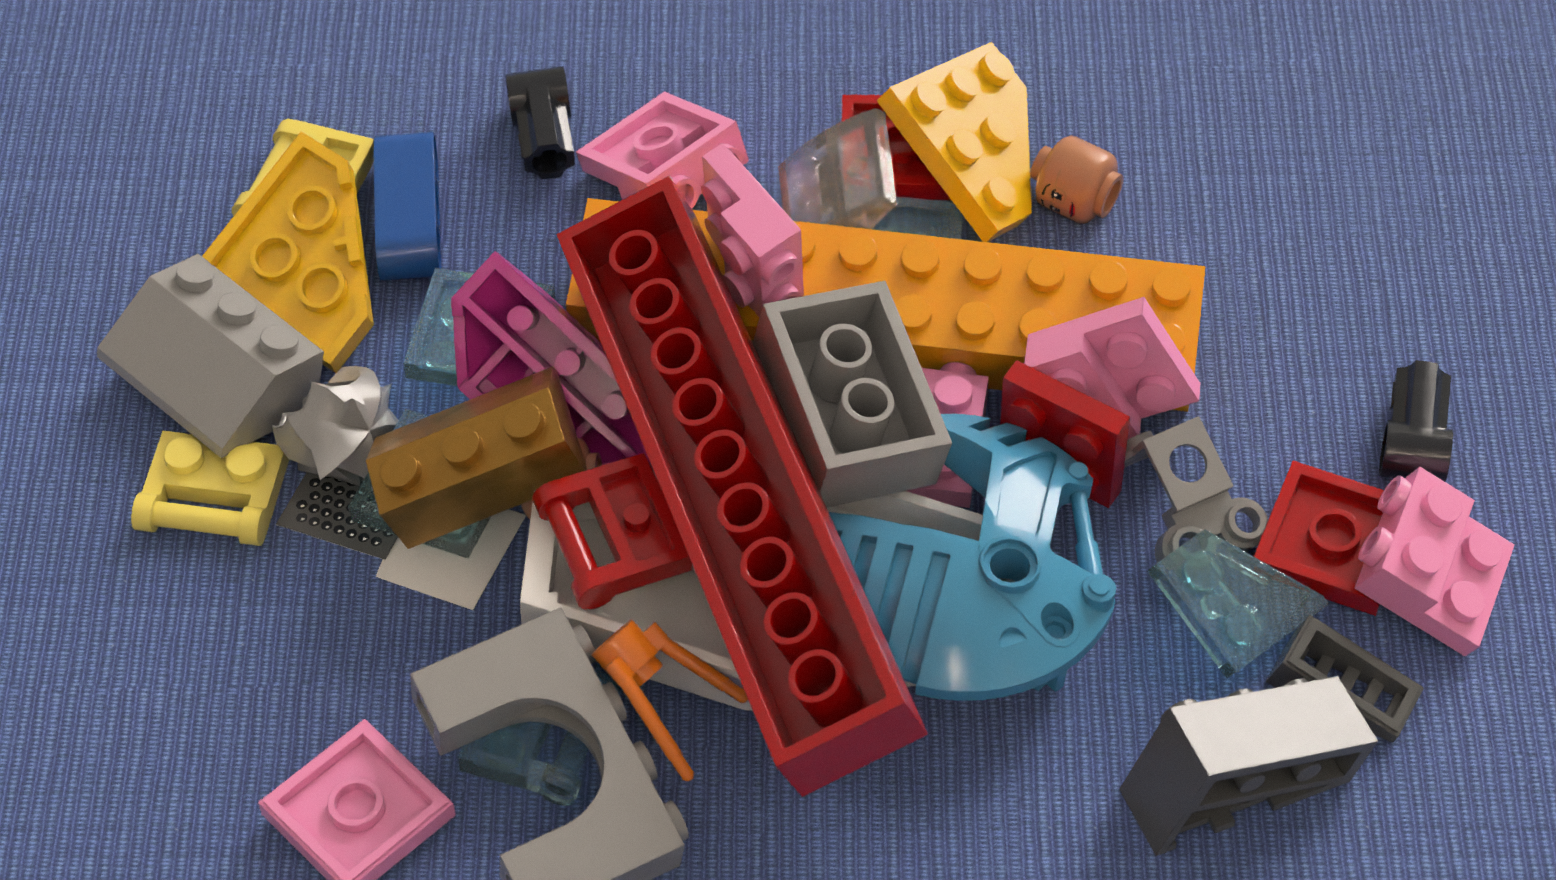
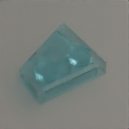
(1232, 599)

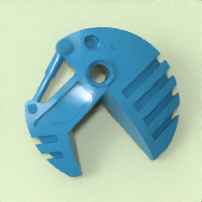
(942, 593)

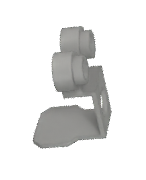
(1197, 503)

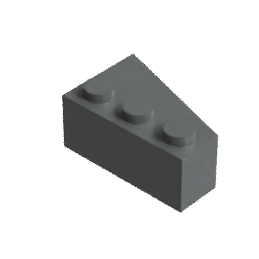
(1244, 751)

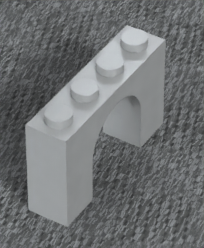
(548, 677)

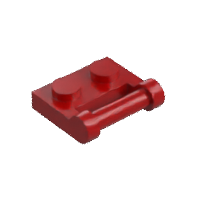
(632, 521)

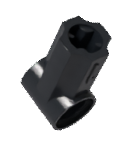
(541, 112)
(1418, 423)

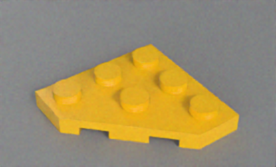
(971, 135)
(303, 249)

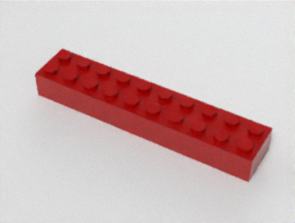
(740, 491)

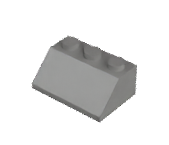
(211, 355)

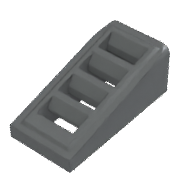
(1338, 652)

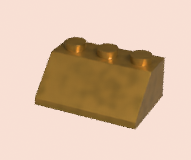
(474, 458)

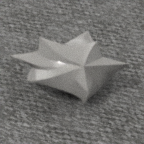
(337, 425)

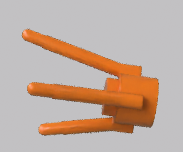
(631, 661)

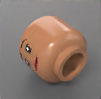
(1076, 179)

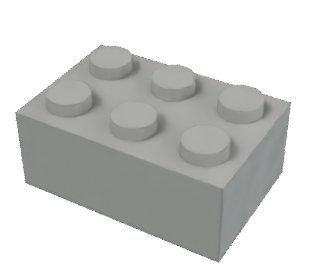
(853, 392)

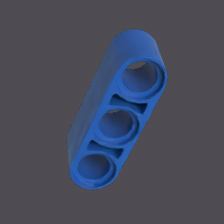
(406, 206)

